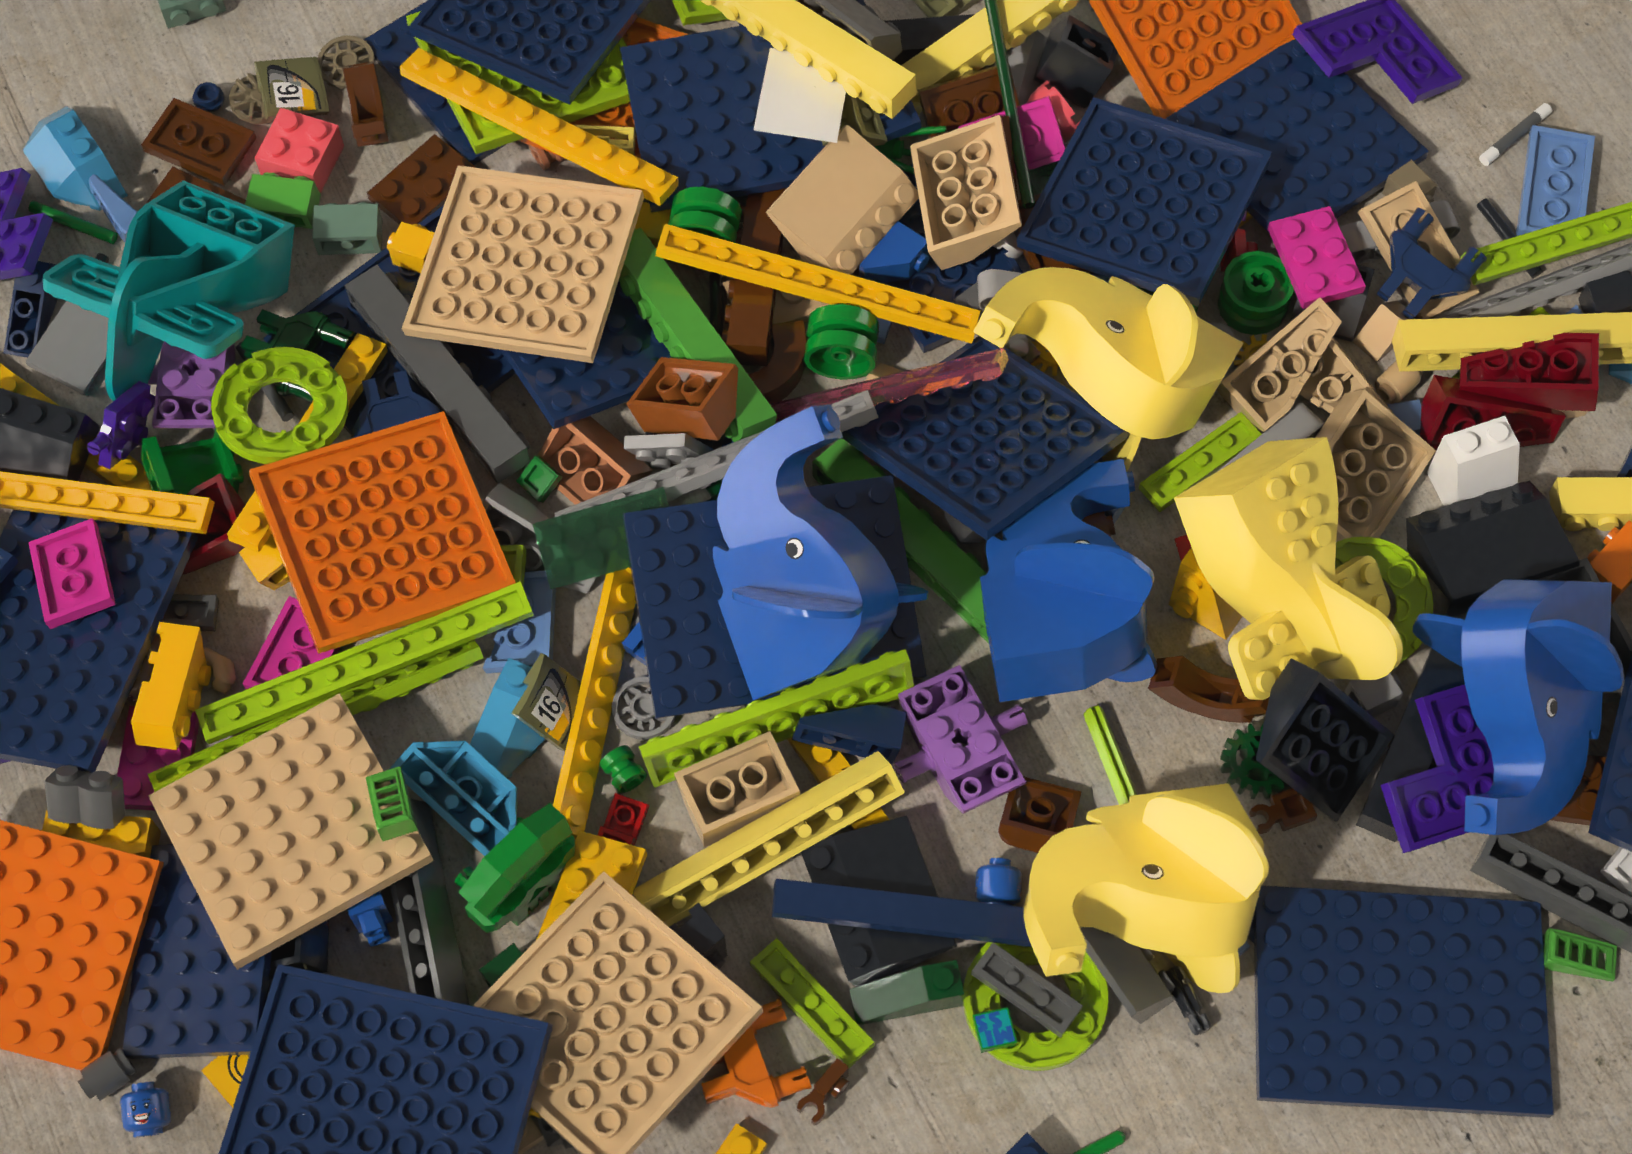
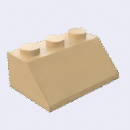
(736, 787)

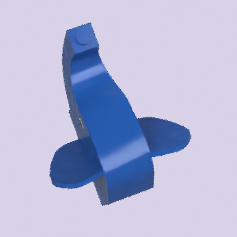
(797, 577)
(1064, 596)
(1535, 685)

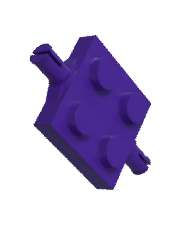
(123, 425)

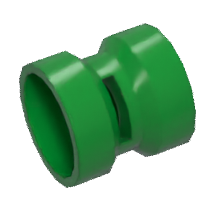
(623, 769)

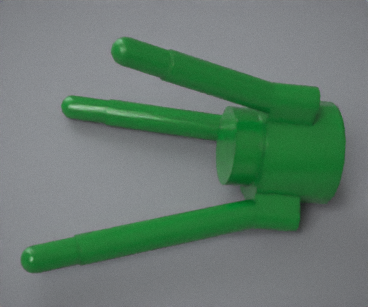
(895, 148)

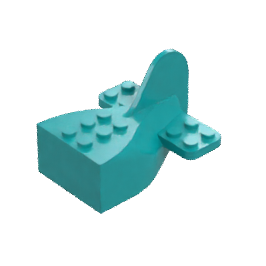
(179, 280)

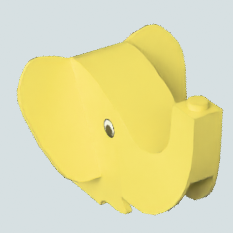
(1124, 351)
(1157, 872)

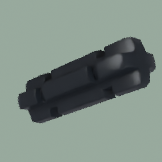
(1188, 1001)

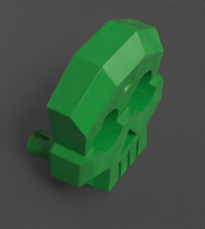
(518, 870)

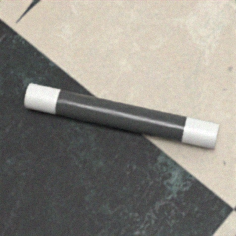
(1515, 134)

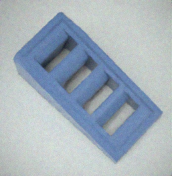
(115, 207)

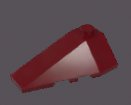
(1544, 374)
(1451, 410)
(215, 543)

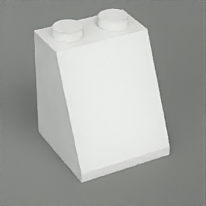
(1475, 461)

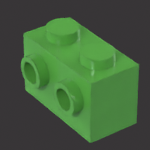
(284, 198)

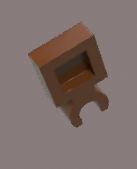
(1287, 809)

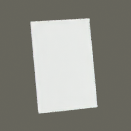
(792, 103)

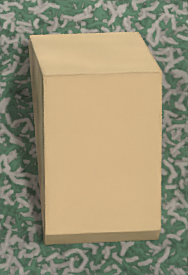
(1378, 332)

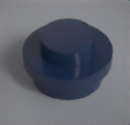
(208, 97)

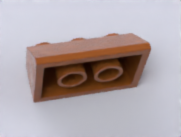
(687, 398)

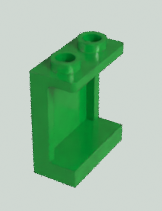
(188, 464)

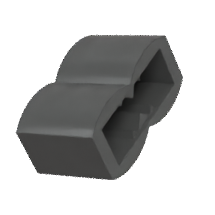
(85, 797)

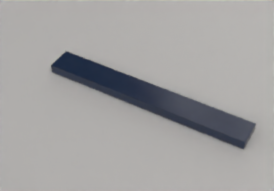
(899, 912)

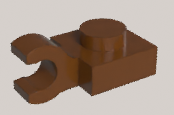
(830, 1084)

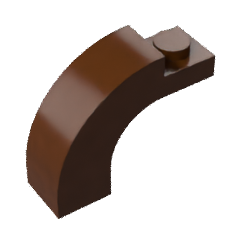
(366, 104)
(786, 364)
(1203, 693)

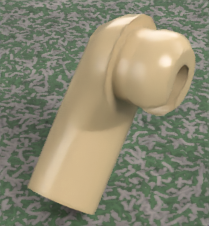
(222, 668)

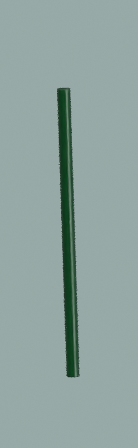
(1009, 102)

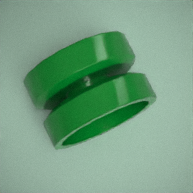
(706, 212)
(1255, 293)
(841, 341)

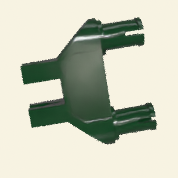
(300, 332)

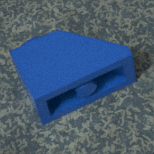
(895, 256)

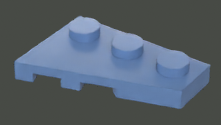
(531, 636)

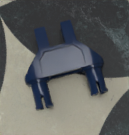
(1423, 271)
(391, 411)

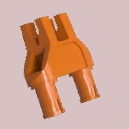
(747, 1071)

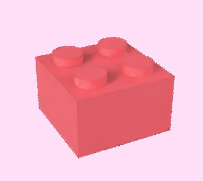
(300, 147)

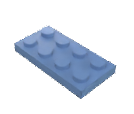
(1554, 178)

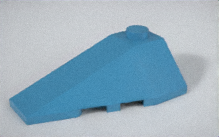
(499, 734)

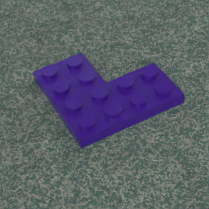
(1380, 34)
(22, 236)
(1432, 802)

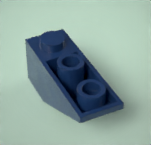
(29, 312)

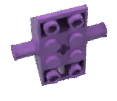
(186, 387)
(950, 712)

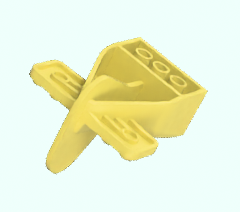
(1270, 552)

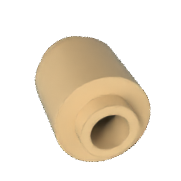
(1396, 385)

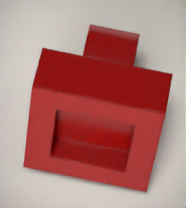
(1237, 247)

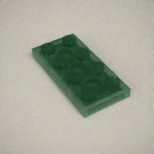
(590, 539)

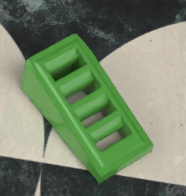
(399, 824)
(1554, 937)

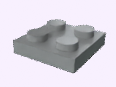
(665, 449)

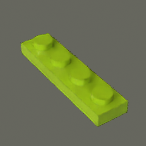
(1199, 461)
(812, 1003)

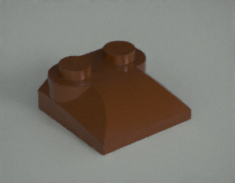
(1037, 813)

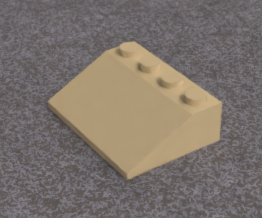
(965, 191)
(843, 203)
(1373, 462)

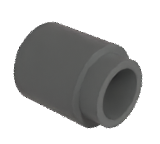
(106, 1074)

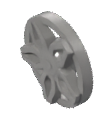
(641, 710)

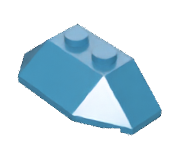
(67, 158)
(462, 789)

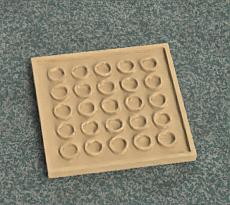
(524, 263)
(285, 831)
(629, 1016)

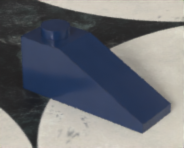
(855, 730)

